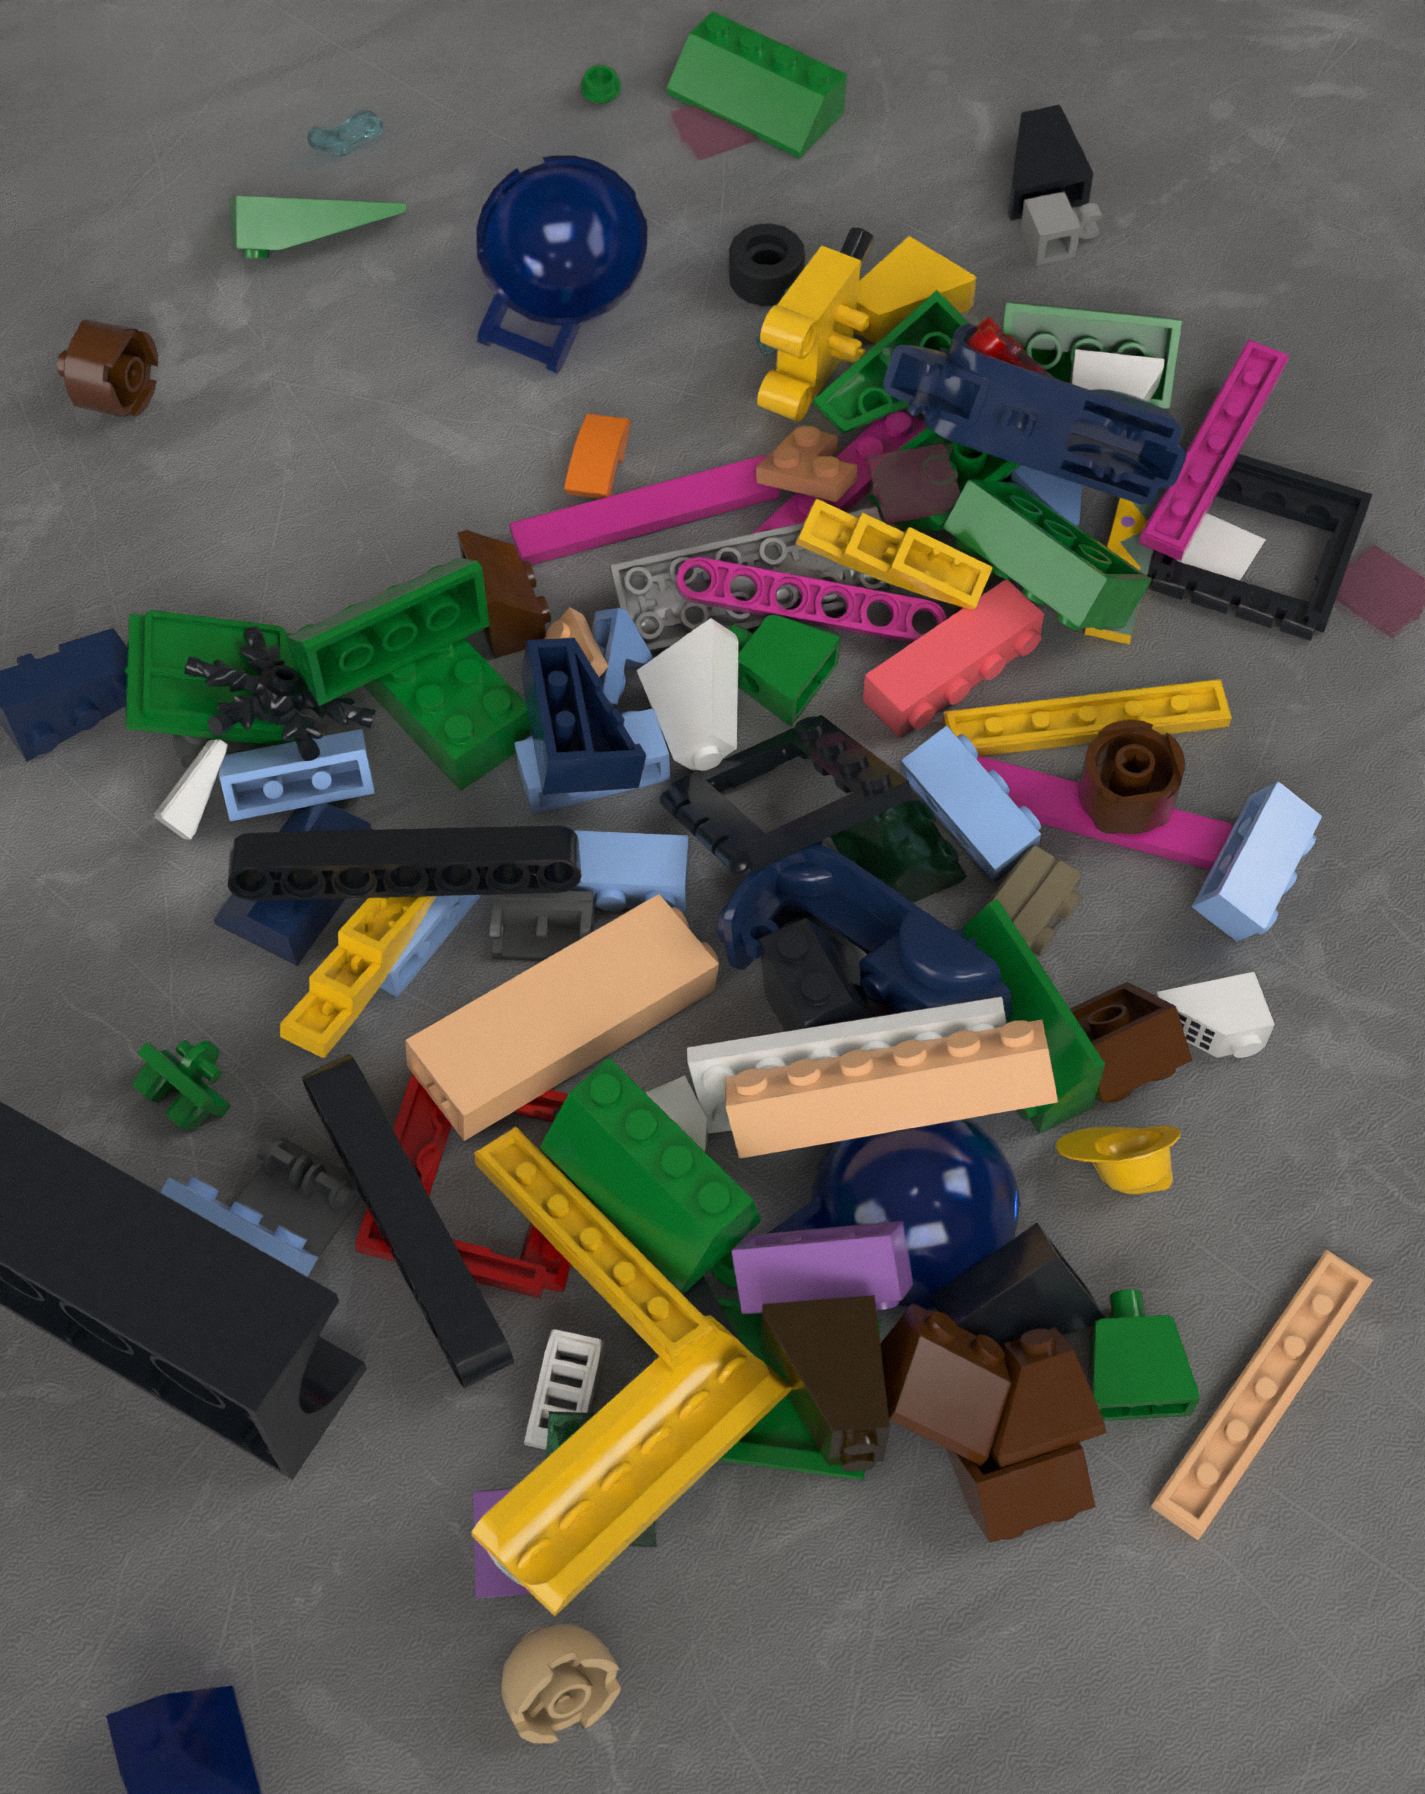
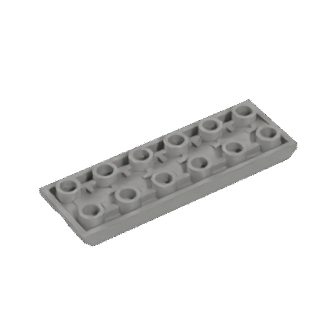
(663, 617)

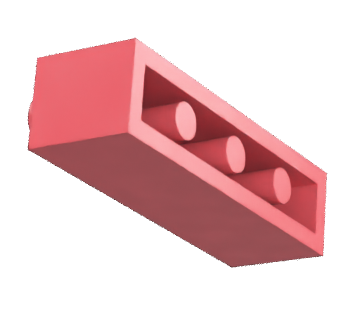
(953, 659)

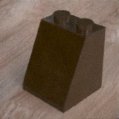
(835, 1374)

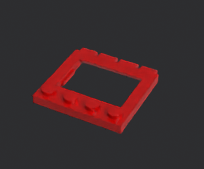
(423, 1136)

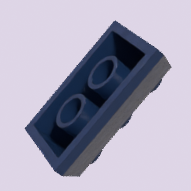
(289, 926)

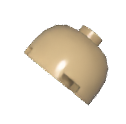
(556, 1680)

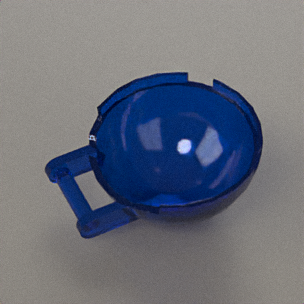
(558, 250)
(937, 1179)

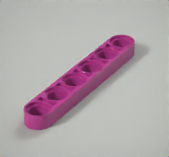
(812, 593)

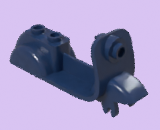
(1039, 421)
(910, 954)

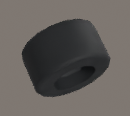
(749, 258)

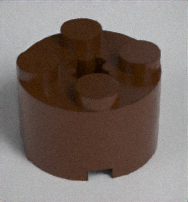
(109, 368)
(1131, 778)

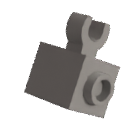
(1054, 229)

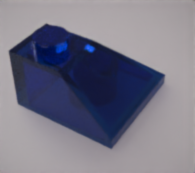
(184, 1744)

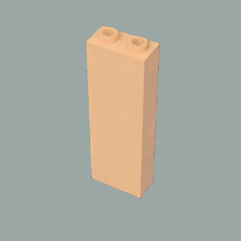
(561, 1015)

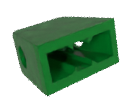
(784, 664)
(1139, 1363)

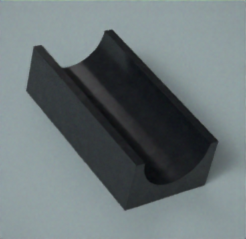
(167, 1298)

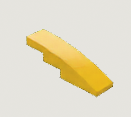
(894, 556)
(353, 971)

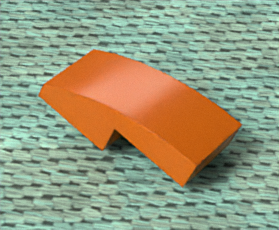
(596, 455)

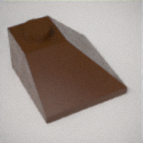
(1047, 1399)

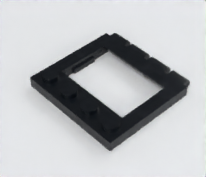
(1289, 496)
(740, 842)

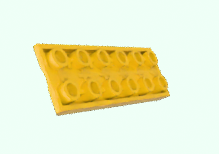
(627, 1467)

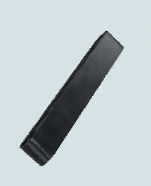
(404, 863)
(408, 1221)

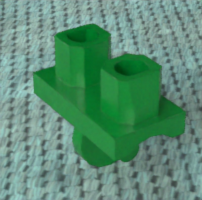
(196, 1096)

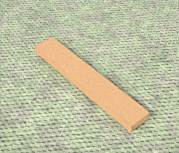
(1261, 1395)

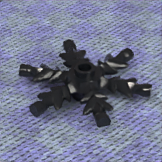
(277, 696)

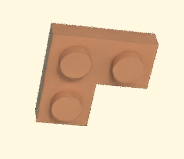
(807, 465)

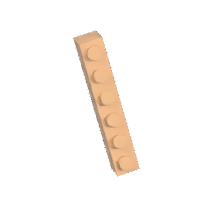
(890, 1088)

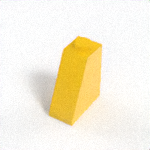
(905, 282)

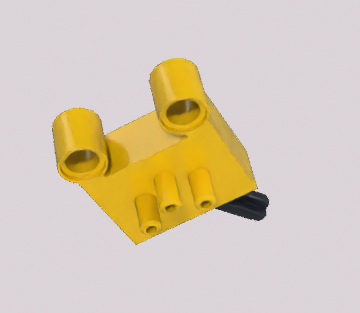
(815, 327)

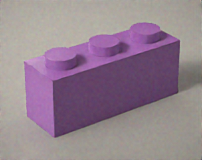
(823, 1265)

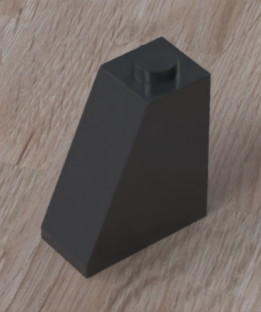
(1048, 161)
(1019, 1290)

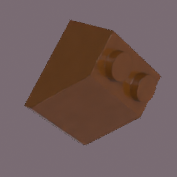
(511, 602)
(1134, 1036)
(945, 1382)
(1025, 1493)

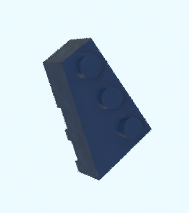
(63, 692)
(572, 724)

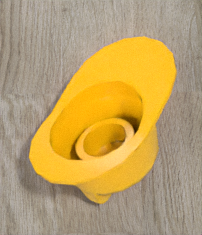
(1125, 1157)

